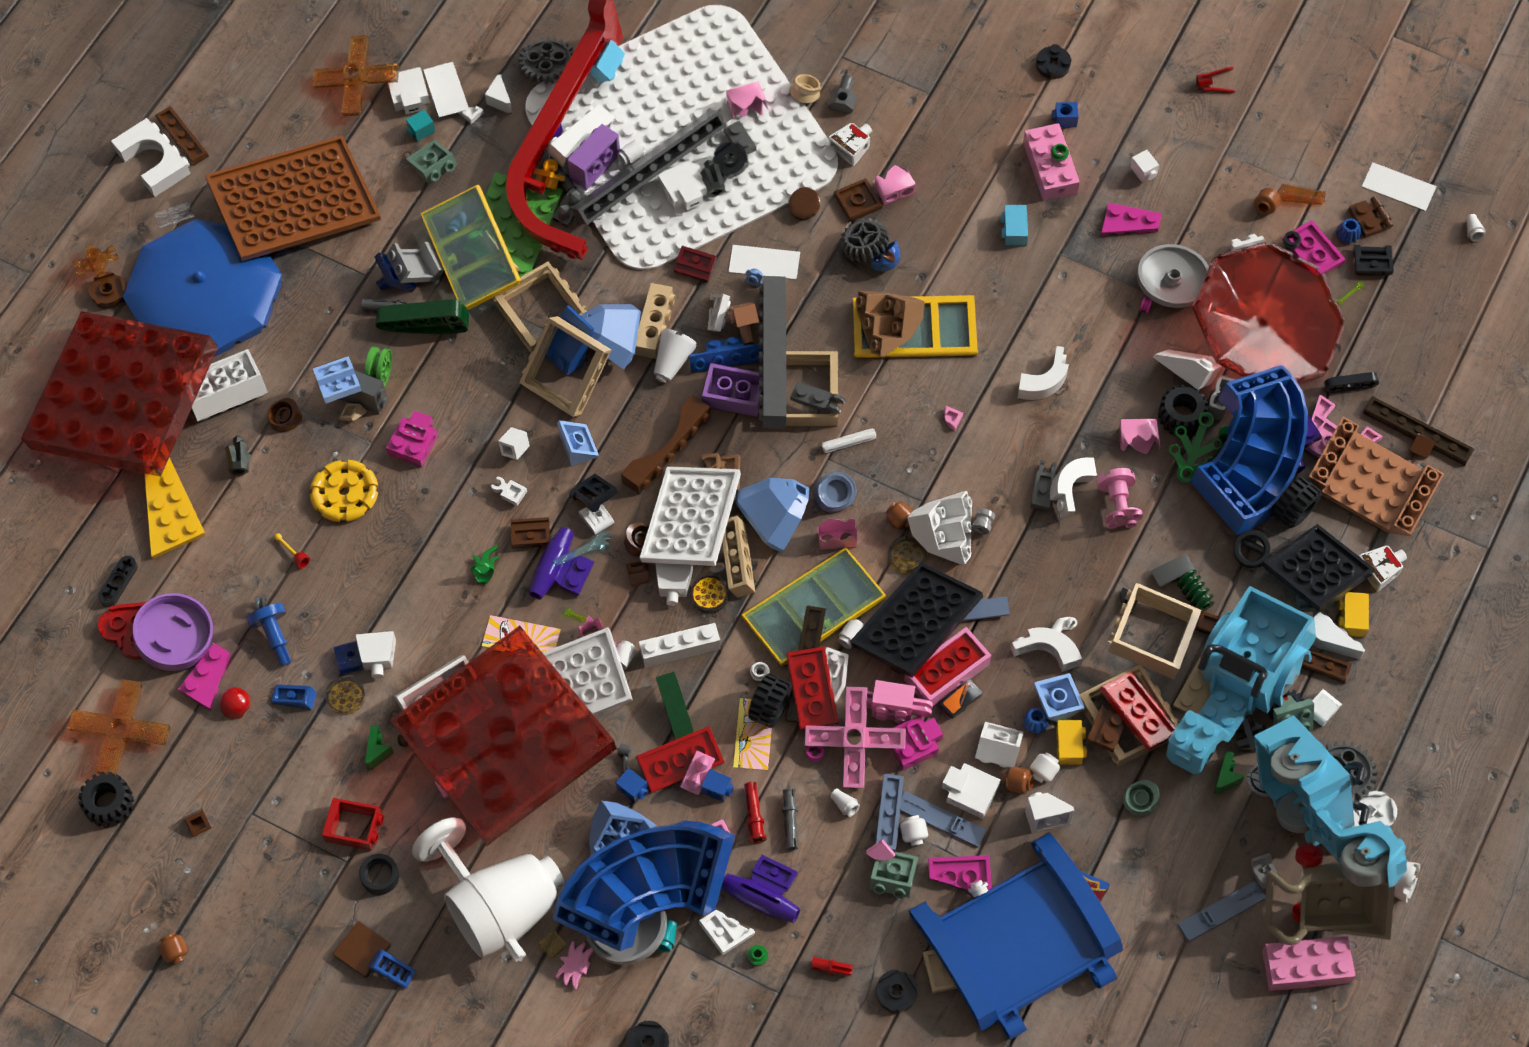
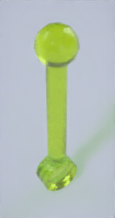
(1360, 285)
(568, 612)

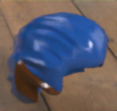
(888, 259)

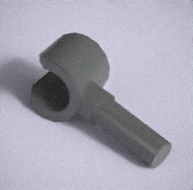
(625, 751)

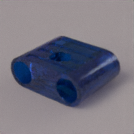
(348, 658)

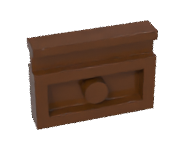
(530, 532)
(1106, 729)

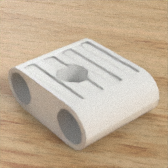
(597, 520)
(1325, 707)

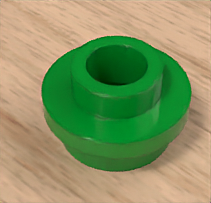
(1059, 148)
(760, 960)

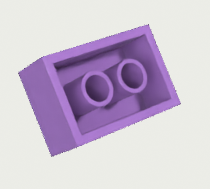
(593, 156)
(732, 390)

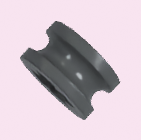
(260, 602)

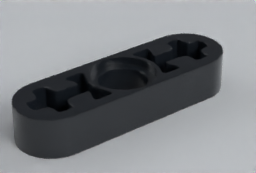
(1351, 382)
(119, 589)

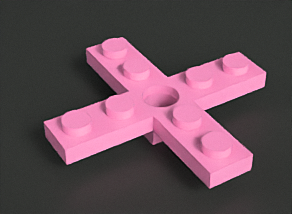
(870, 737)

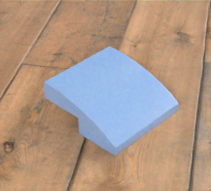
(337, 379)

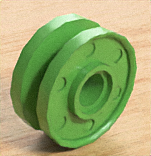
(379, 364)

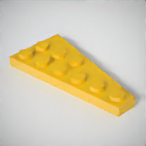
(170, 512)

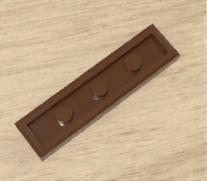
(182, 135)

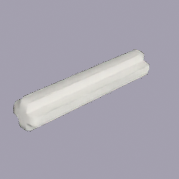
(848, 440)

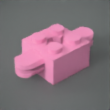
(896, 702)

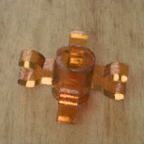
(95, 260)

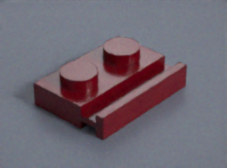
(695, 263)

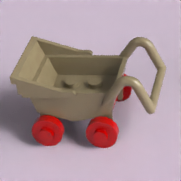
(1331, 901)

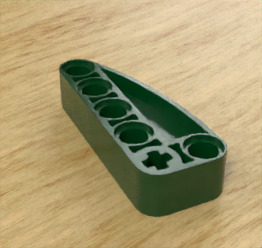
(424, 317)

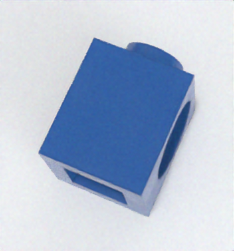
(1070, 110)
(717, 785)
(632, 786)

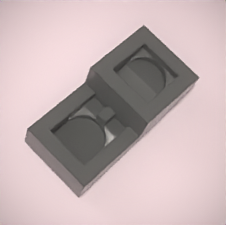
(1172, 570)

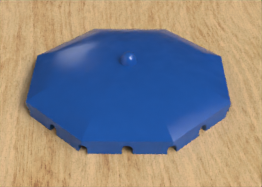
(202, 286)

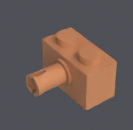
(742, 317)

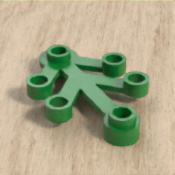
(1193, 450)

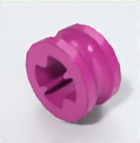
(1146, 305)
(819, 757)

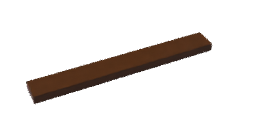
(1320, 663)

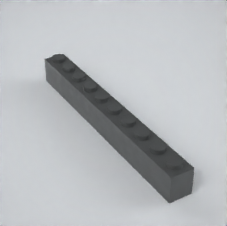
(648, 167)
(773, 352)

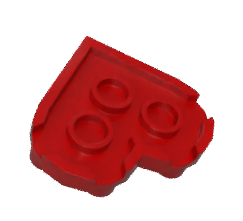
(117, 627)

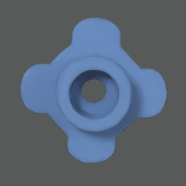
(753, 277)

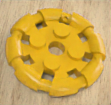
(339, 481)

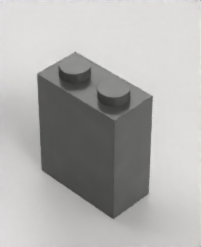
(373, 393)

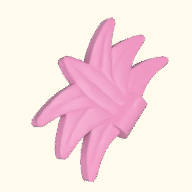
(575, 964)

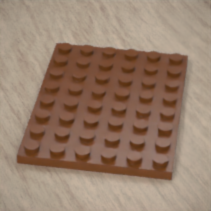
(292, 197)

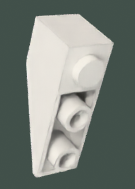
(1335, 639)

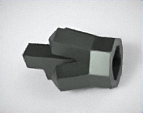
(713, 179)
(237, 456)

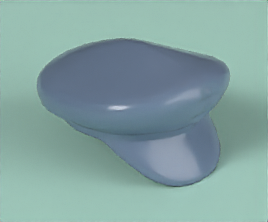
(834, 492)

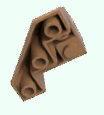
(888, 319)

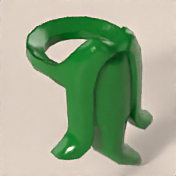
(483, 569)

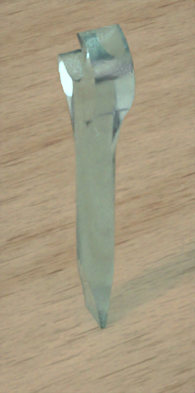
(597, 543)

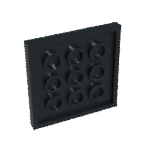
(1318, 567)

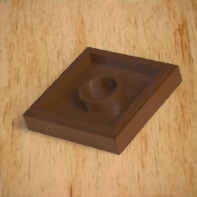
(858, 200)
(360, 947)

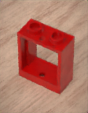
(333, 818)

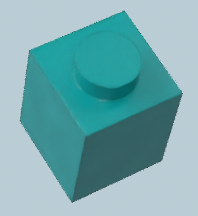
(420, 125)

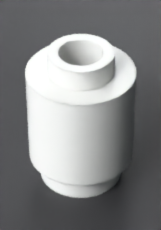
(631, 152)
(849, 632)
(625, 652)

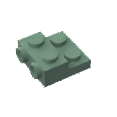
(432, 161)
(894, 875)

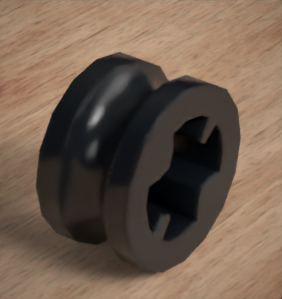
(1296, 238)

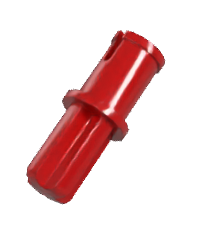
(831, 966)

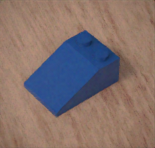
(564, 349)

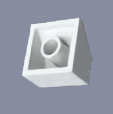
(999, 745)
(1047, 812)

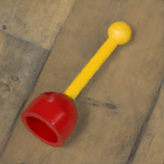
(300, 558)

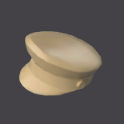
(805, 88)

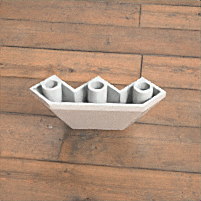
(945, 527)

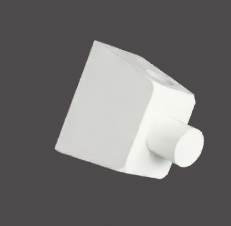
(673, 581)
(376, 651)

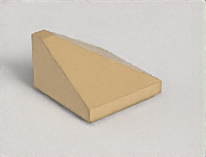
(352, 412)

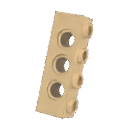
(657, 295)
(738, 558)

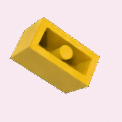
(1354, 614)
(1070, 742)

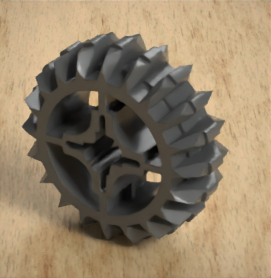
(864, 240)

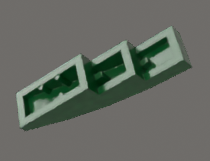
(674, 705)

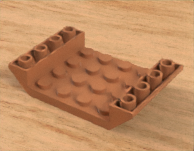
(1373, 481)

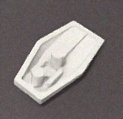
(838, 670)

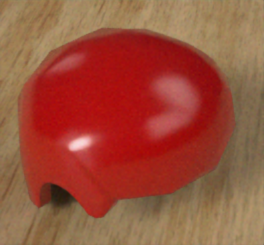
(235, 702)

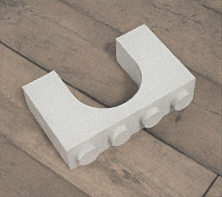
(145, 137)

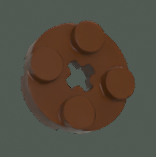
(110, 298)

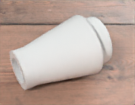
(1475, 230)
(846, 803)

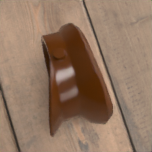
(804, 203)
(284, 415)
(635, 537)

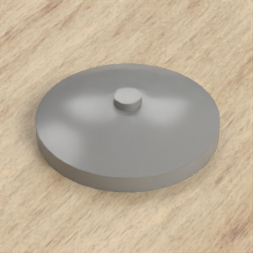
(1171, 275)
(647, 940)

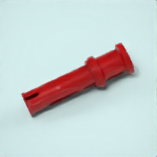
(755, 821)

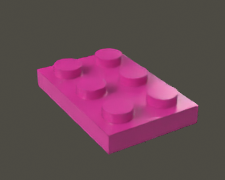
(1317, 248)

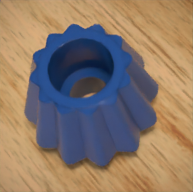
(1349, 230)
(1035, 726)

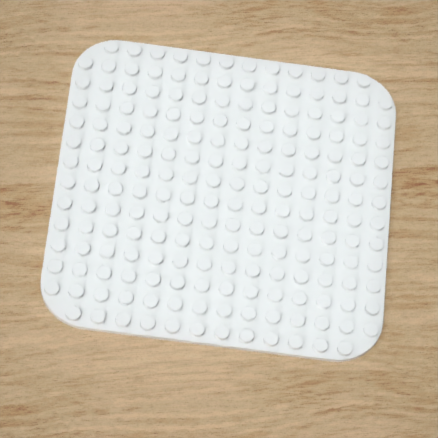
(663, 87)

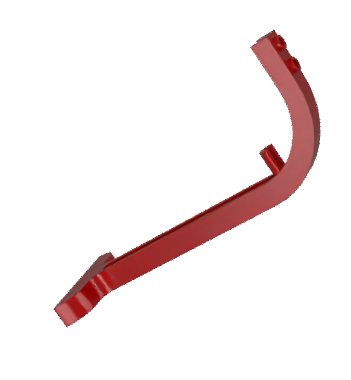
(602, 27)

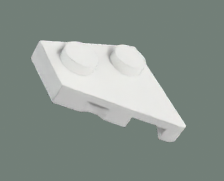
(717, 314)
(724, 931)

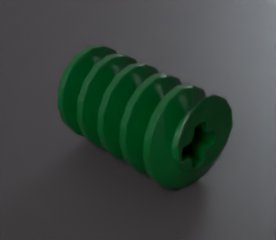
(1194, 591)

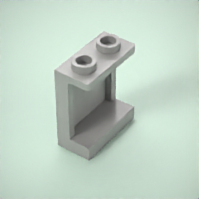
(415, 264)

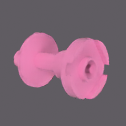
(1117, 486)

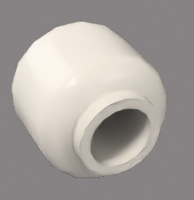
(1044, 767)
(914, 830)

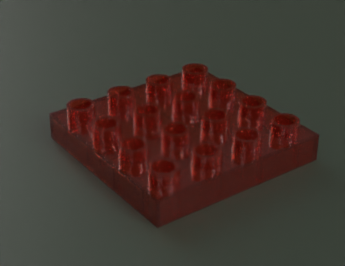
(120, 393)
(503, 735)

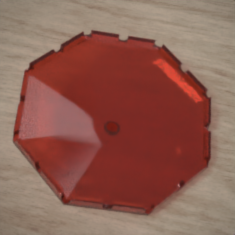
(1269, 312)

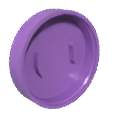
(172, 631)

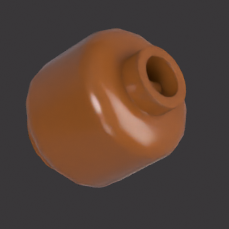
(1267, 201)
(897, 515)
(1018, 780)
(173, 948)

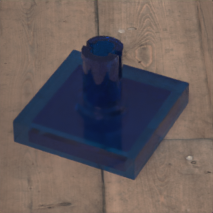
(389, 277)

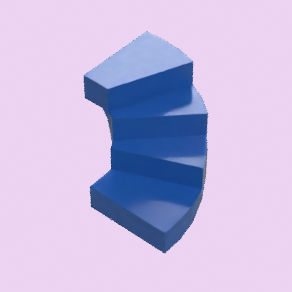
(1260, 448)
(644, 875)

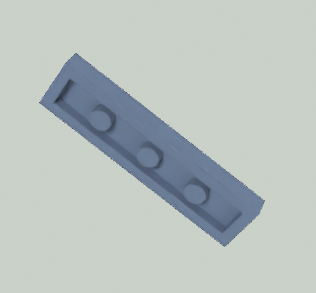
(890, 810)

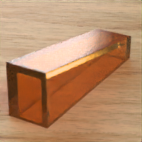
(1301, 195)

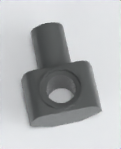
(843, 93)

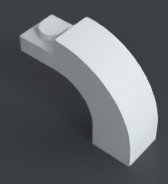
(1042, 386)
(1061, 488)
(1051, 641)

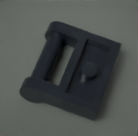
(1373, 263)
(596, 487)

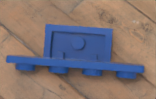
(724, 353)

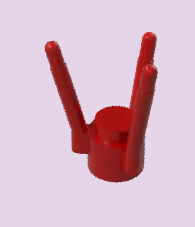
(1205, 80)

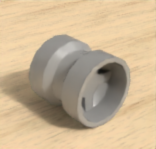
(983, 521)

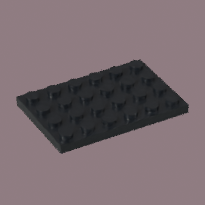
(916, 619)

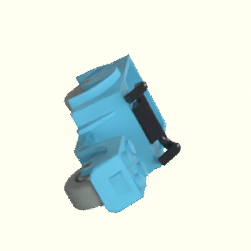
(1249, 666)
(1318, 799)

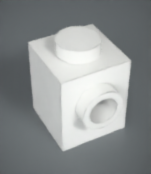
(1144, 166)
(514, 443)

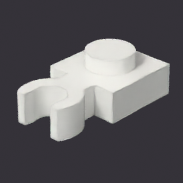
(511, 492)

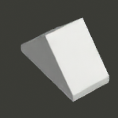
(497, 96)

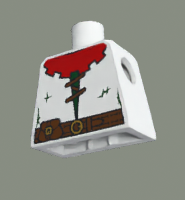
(851, 142)
(1386, 565)

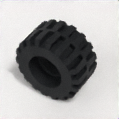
(1184, 397)
(1297, 502)
(769, 700)
(97, 787)

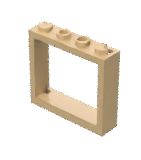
(529, 280)
(815, 358)
(590, 379)
(1167, 605)
(1091, 711)

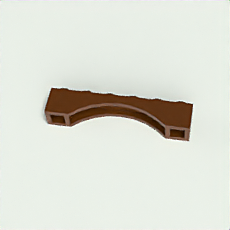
(642, 471)

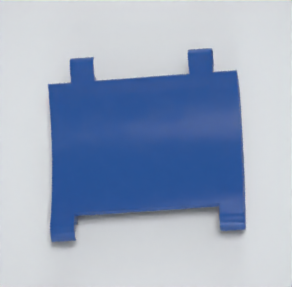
(1023, 938)

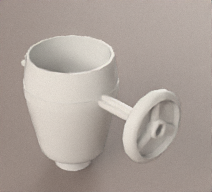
(496, 902)

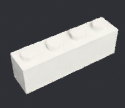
(571, 137)
(679, 645)

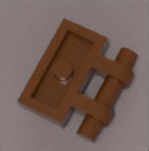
(1364, 215)

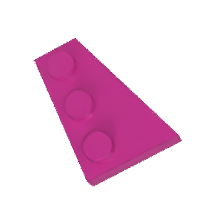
(1127, 219)
(205, 678)
(960, 870)

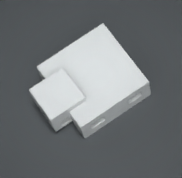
(409, 91)
(683, 186)
(970, 789)

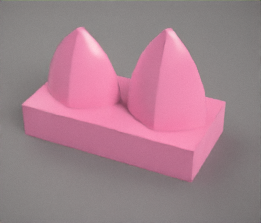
(697, 772)

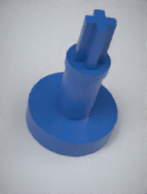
(267, 618)

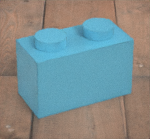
(607, 62)
(1015, 225)

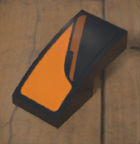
(960, 698)

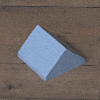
(577, 442)
(1059, 697)

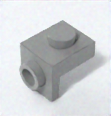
(1260, 868)

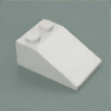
(1193, 368)

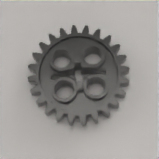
(545, 60)
(1355, 754)

